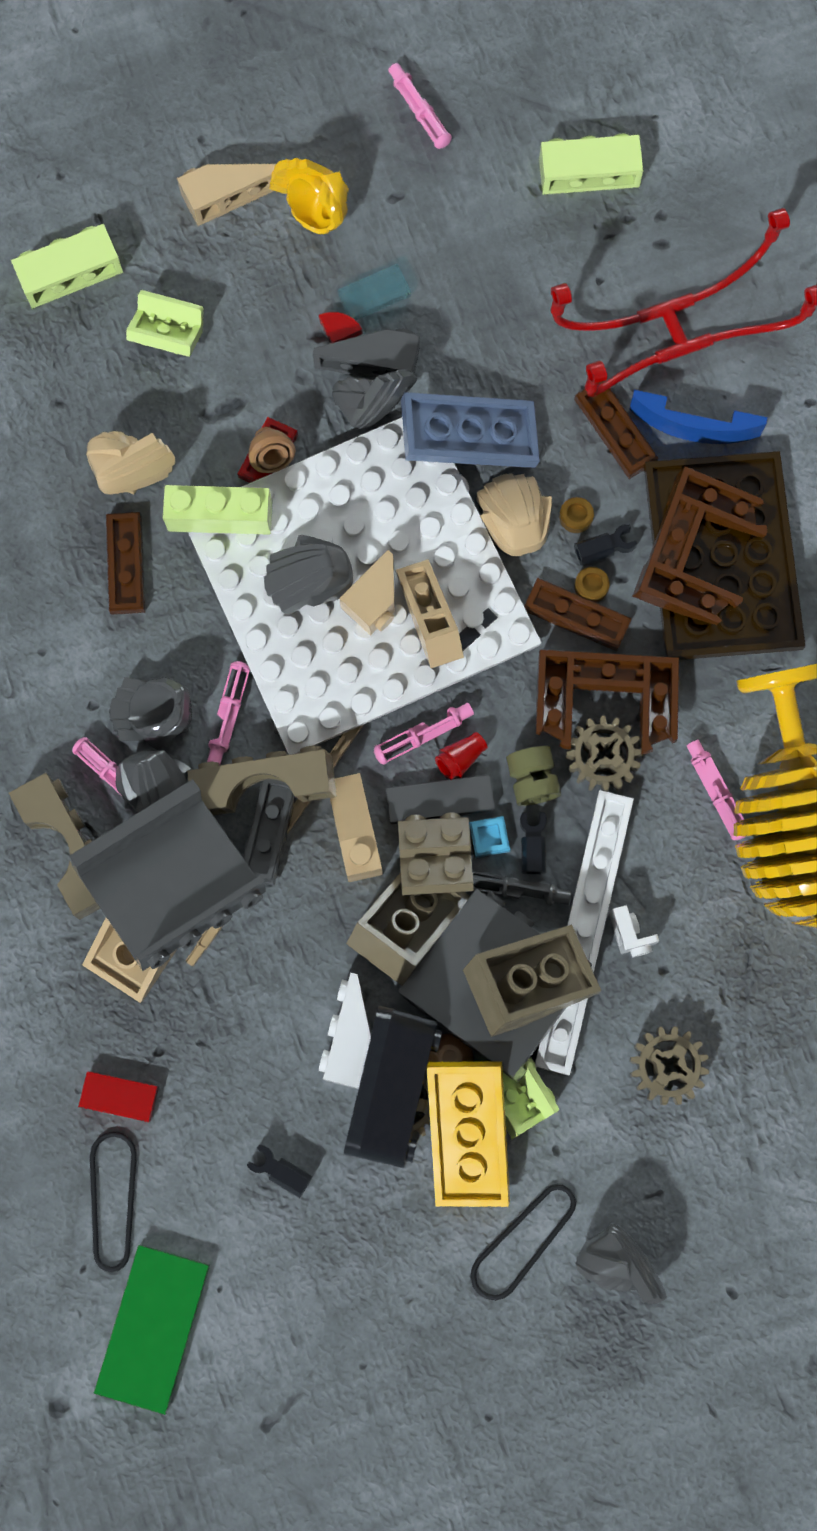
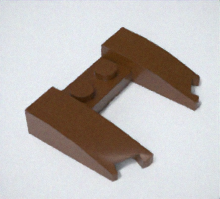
(690, 501)
(649, 675)

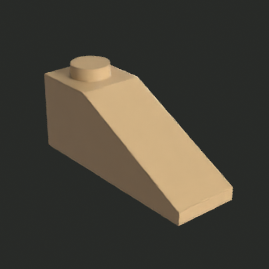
(223, 188)
(430, 614)
(355, 829)

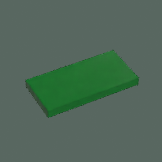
(152, 1329)

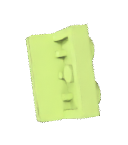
(166, 323)
(527, 1101)

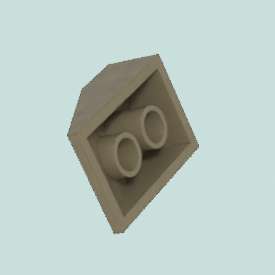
(403, 928)
(530, 979)

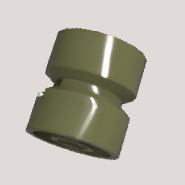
(532, 763)

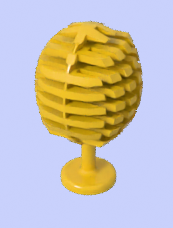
(792, 852)

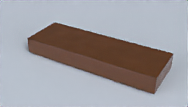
(617, 431)
(125, 563)
(577, 614)

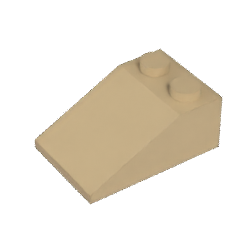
(116, 965)

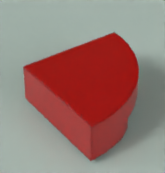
(339, 326)

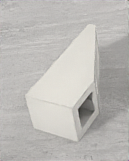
(351, 1037)

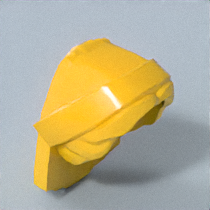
(312, 192)

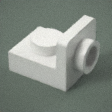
(625, 929)

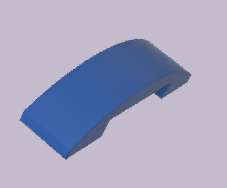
(695, 428)

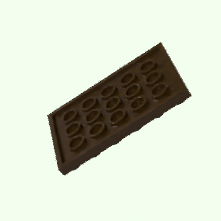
(735, 561)

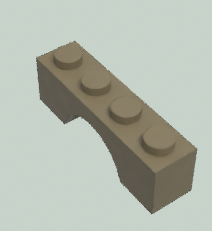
(306, 773)
(43, 806)

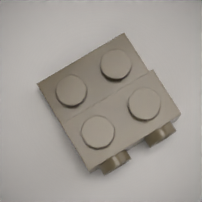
(435, 854)

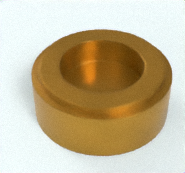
(576, 515)
(592, 584)

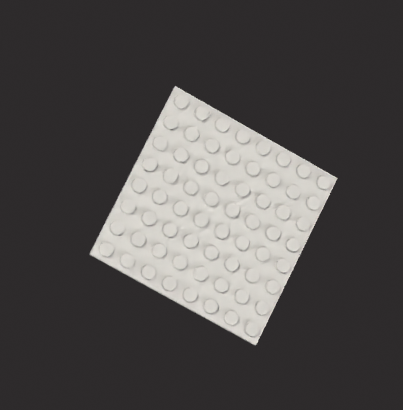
(319, 664)

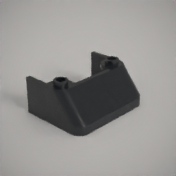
(391, 1087)

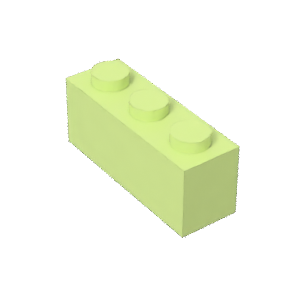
(590, 164)
(67, 265)
(217, 509)

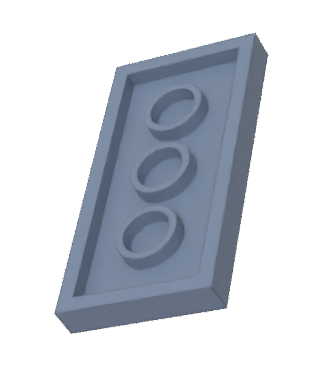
(469, 430)

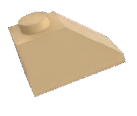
(372, 596)

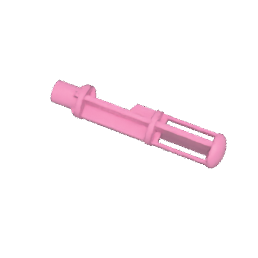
(420, 107)
(228, 713)
(423, 733)
(105, 770)
(715, 786)

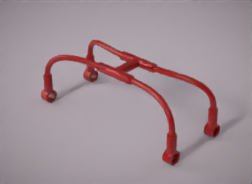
(597, 372)

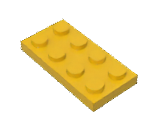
(468, 1134)

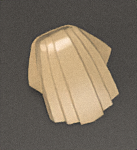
(127, 463)
(515, 513)

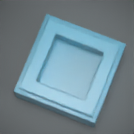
(489, 837)

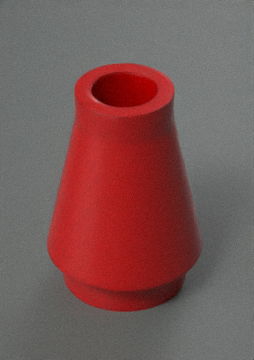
(459, 756)

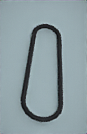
(94, 1201)
(474, 1268)

